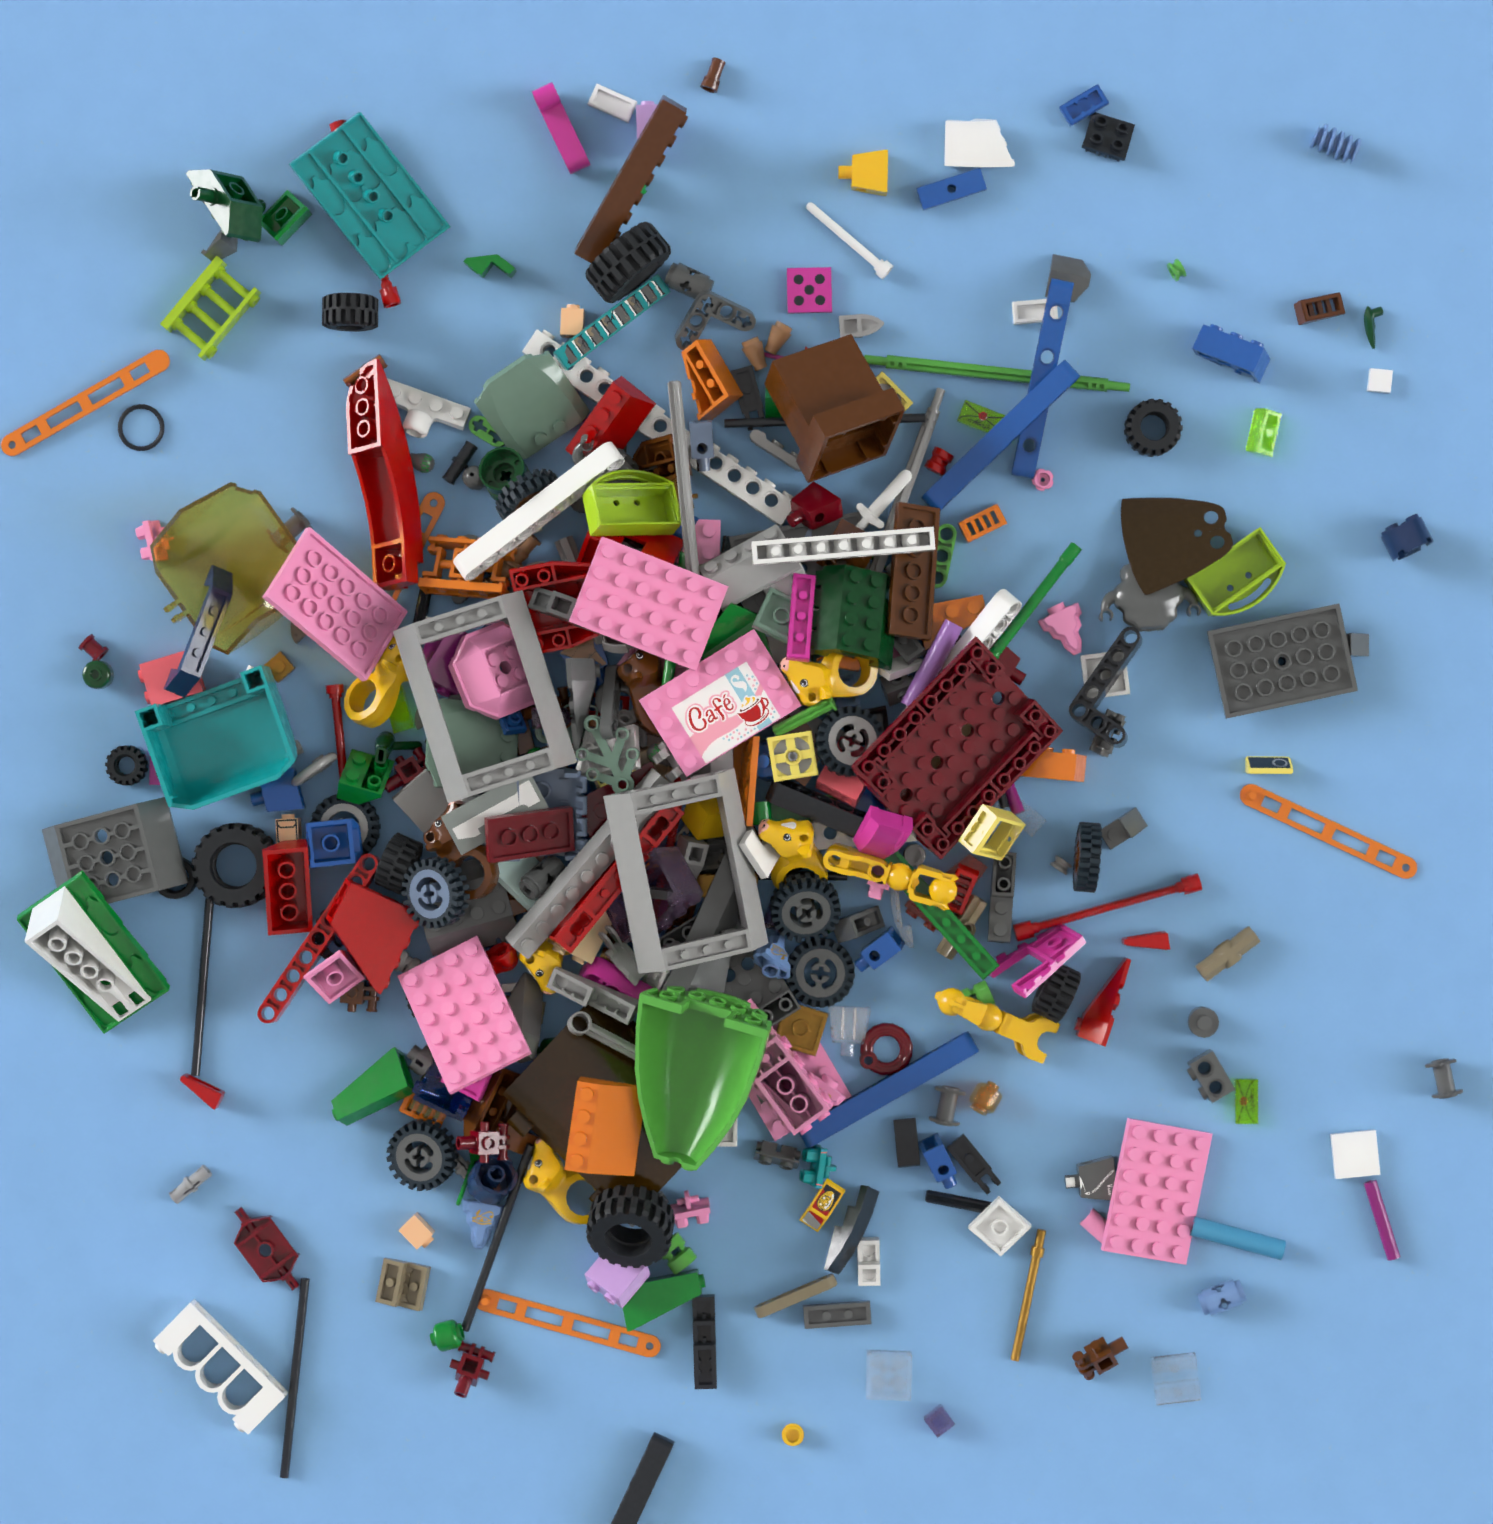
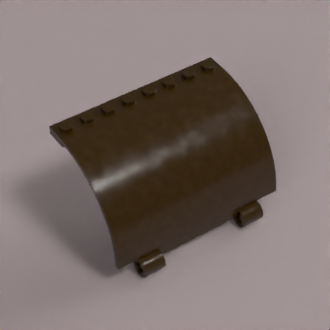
(548, 1090)

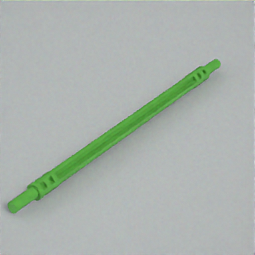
(985, 372)

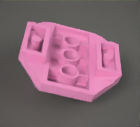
(479, 676)

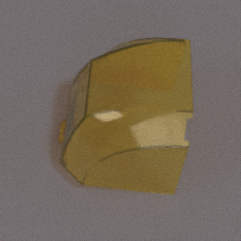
(236, 533)

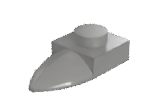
(859, 325)

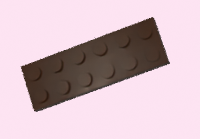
(913, 577)

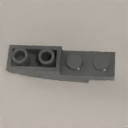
(553, 604)
(1001, 899)

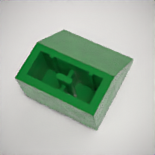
(363, 778)

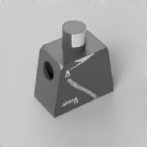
(1093, 1178)

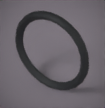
(120, 431)

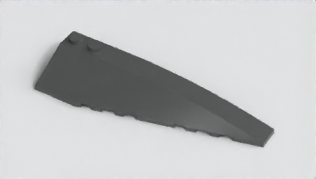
(717, 913)

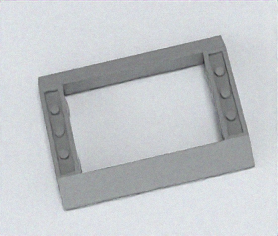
(409, 642)
(634, 883)

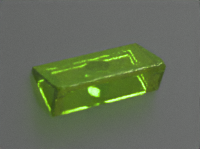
(1263, 432)
(401, 716)

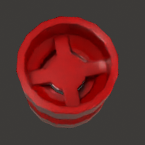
(939, 461)

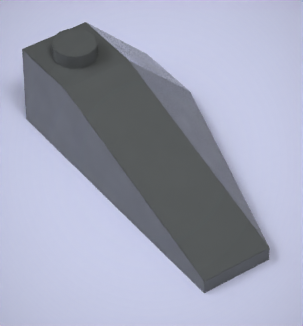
(527, 1007)

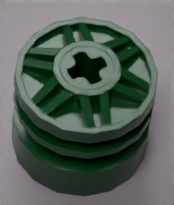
(498, 467)

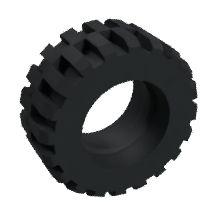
(628, 262)
(206, 870)
(634, 1207)

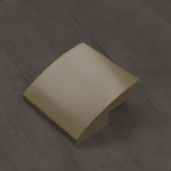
(403, 1284)

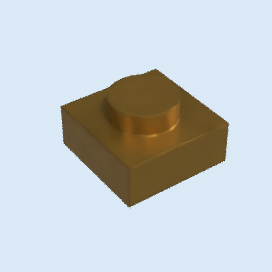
(280, 666)

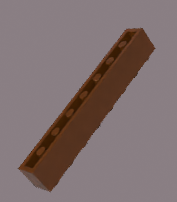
(631, 179)

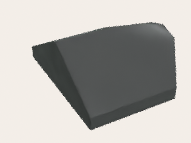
(221, 246)
(1070, 270)

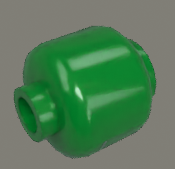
(447, 1335)

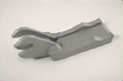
(621, 956)

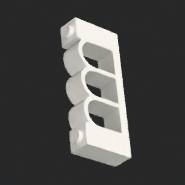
(246, 1415)

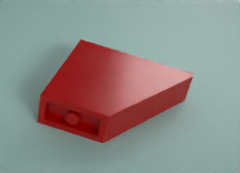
(372, 930)

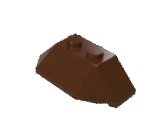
(658, 457)
(494, 1105)

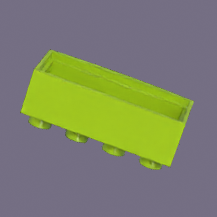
(656, 509)
(1251, 555)

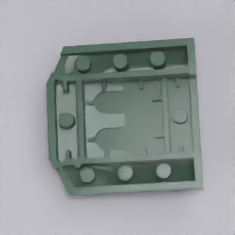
(531, 403)
(475, 738)

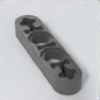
(610, 702)

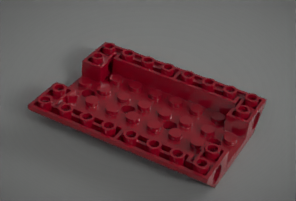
(972, 767)

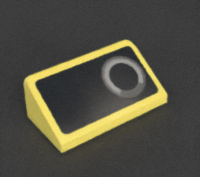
(1268, 765)

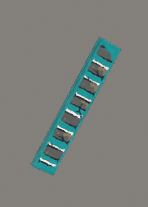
(611, 322)

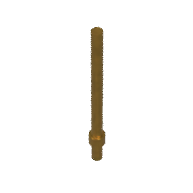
(1037, 1253)

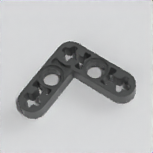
(713, 310)

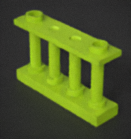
(202, 287)

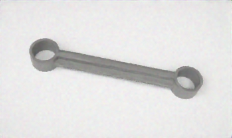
(602, 1035)

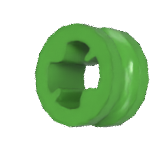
(1176, 270)

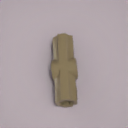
(970, 915)
(1227, 953)

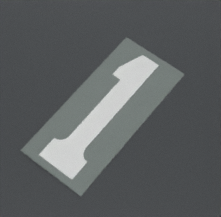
(467, 822)

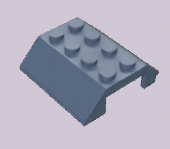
(565, 788)

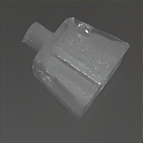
(848, 1026)

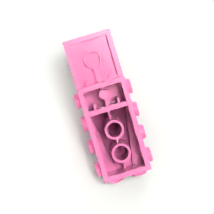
(789, 1087)

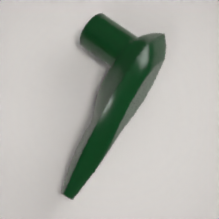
(1369, 323)

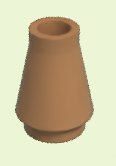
(778, 336)
(755, 353)

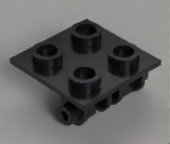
(1108, 136)

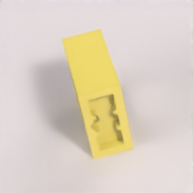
(982, 827)

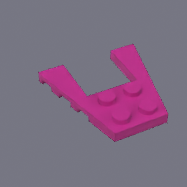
(1051, 948)

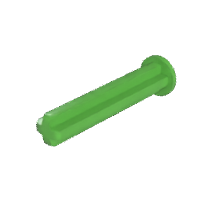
(804, 716)

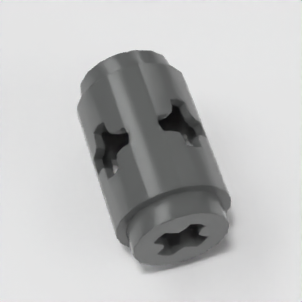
(680, 279)
(541, 877)

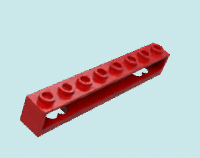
(607, 887)

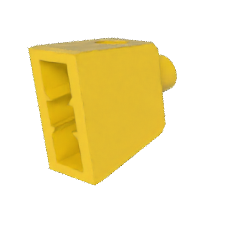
(867, 172)

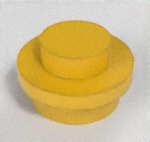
(792, 1434)

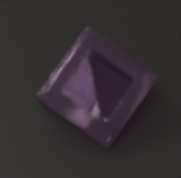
(939, 1420)

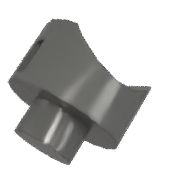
(1203, 1022)
(421, 1059)

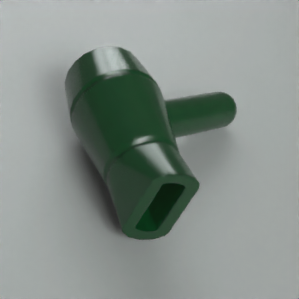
(386, 743)

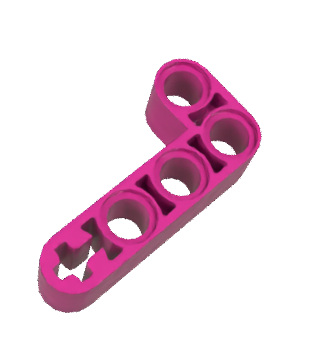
(560, 128)
(609, 975)

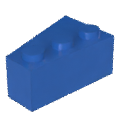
(1232, 351)

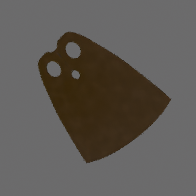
(1163, 542)

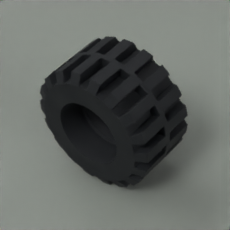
(350, 312)
(1161, 410)
(396, 859)
(1056, 993)

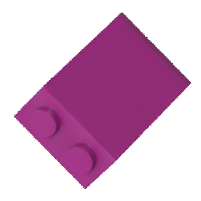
(438, 658)

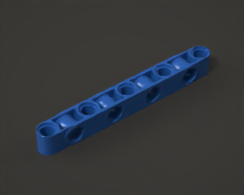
(1049, 339)

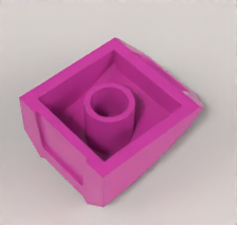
(882, 832)

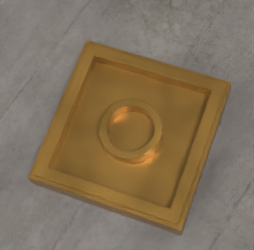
(804, 1029)

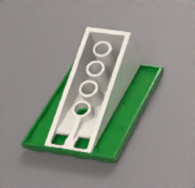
(92, 952)

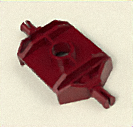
(264, 1231)

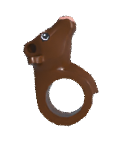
(642, 676)
(440, 841)

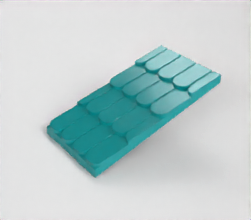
(369, 195)

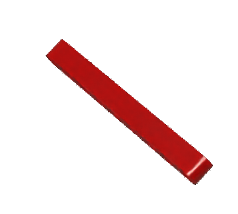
(310, 945)

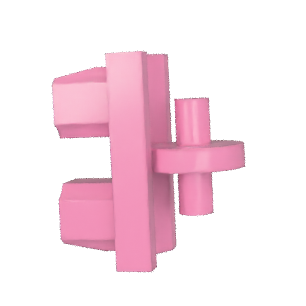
(148, 531)
(876, 888)
(690, 1207)

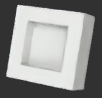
(1379, 380)

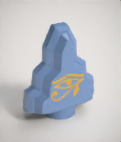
(773, 958)
(482, 1220)

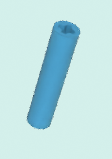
(1238, 1238)

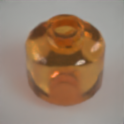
(985, 1098)

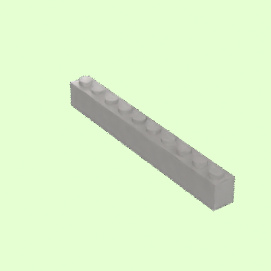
(572, 883)

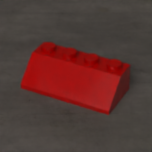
(615, 416)
(287, 887)

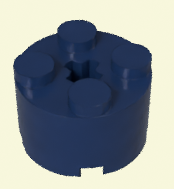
(1407, 538)
(491, 1180)

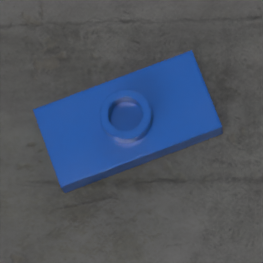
(1084, 105)

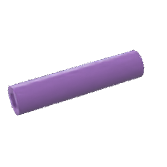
(933, 660)

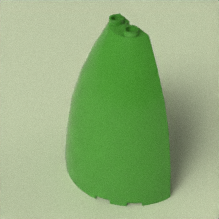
(694, 1068)

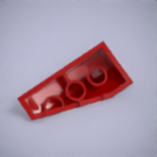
(1097, 1018)

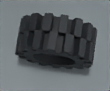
(113, 765)

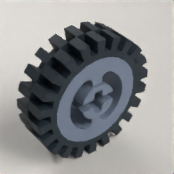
(447, 889)

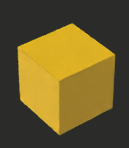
(703, 819)

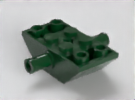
(229, 202)

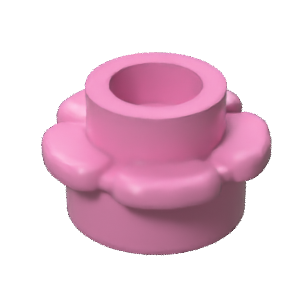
(1047, 475)

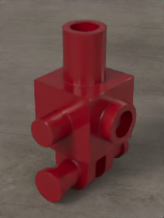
(406, 770)
(486, 1142)
(470, 1367)

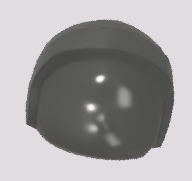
(471, 478)

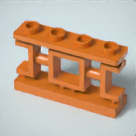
(457, 586)

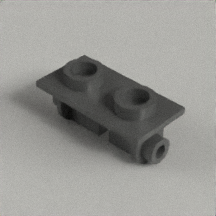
(1100, 746)
(784, 1158)

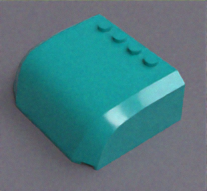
(219, 740)

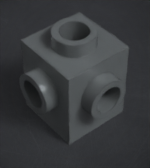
(895, 689)

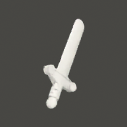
(871, 514)

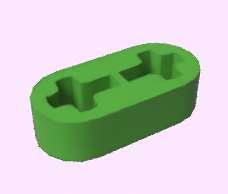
(484, 435)

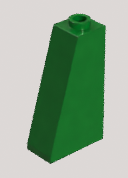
(375, 1089)
(661, 1295)

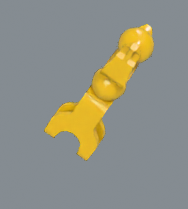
(898, 876)
(990, 1018)

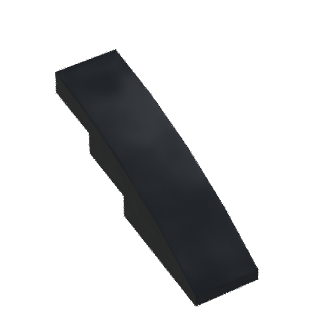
(846, 1238)
(704, 1342)

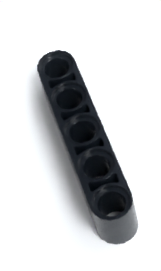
(815, 806)
(643, 1480)

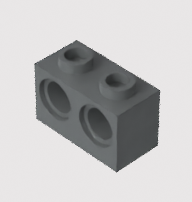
(1214, 1073)

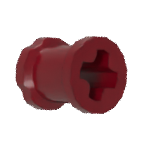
(93, 648)

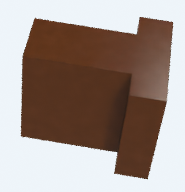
(833, 407)

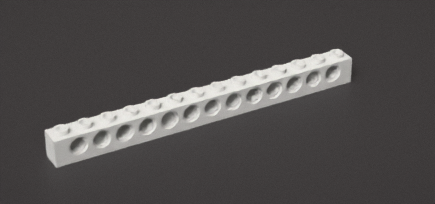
(777, 514)

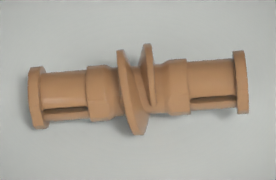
(523, 552)

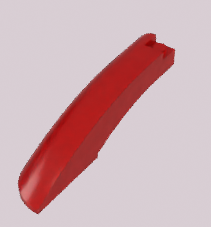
(385, 478)

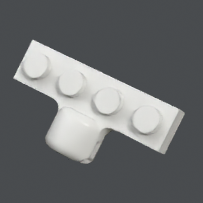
(426, 409)

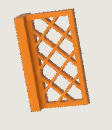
(745, 764)

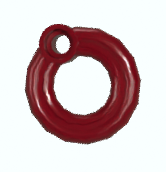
(899, 1035)

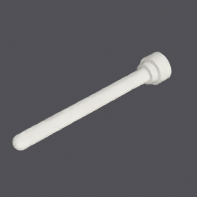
(880, 266)

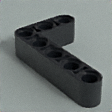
(1103, 687)

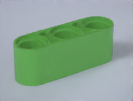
(948, 547)

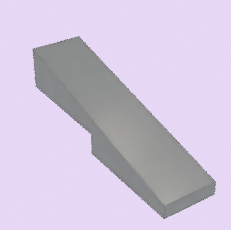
(594, 994)

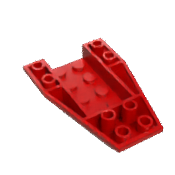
(557, 576)

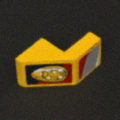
(822, 1205)

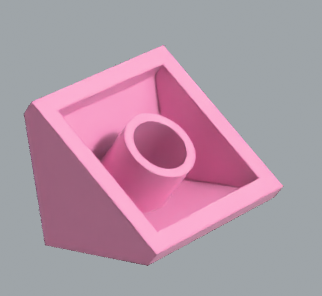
(334, 976)

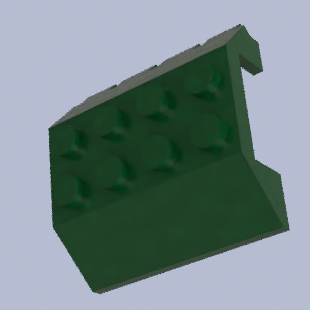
(852, 614)

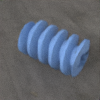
(1336, 143)

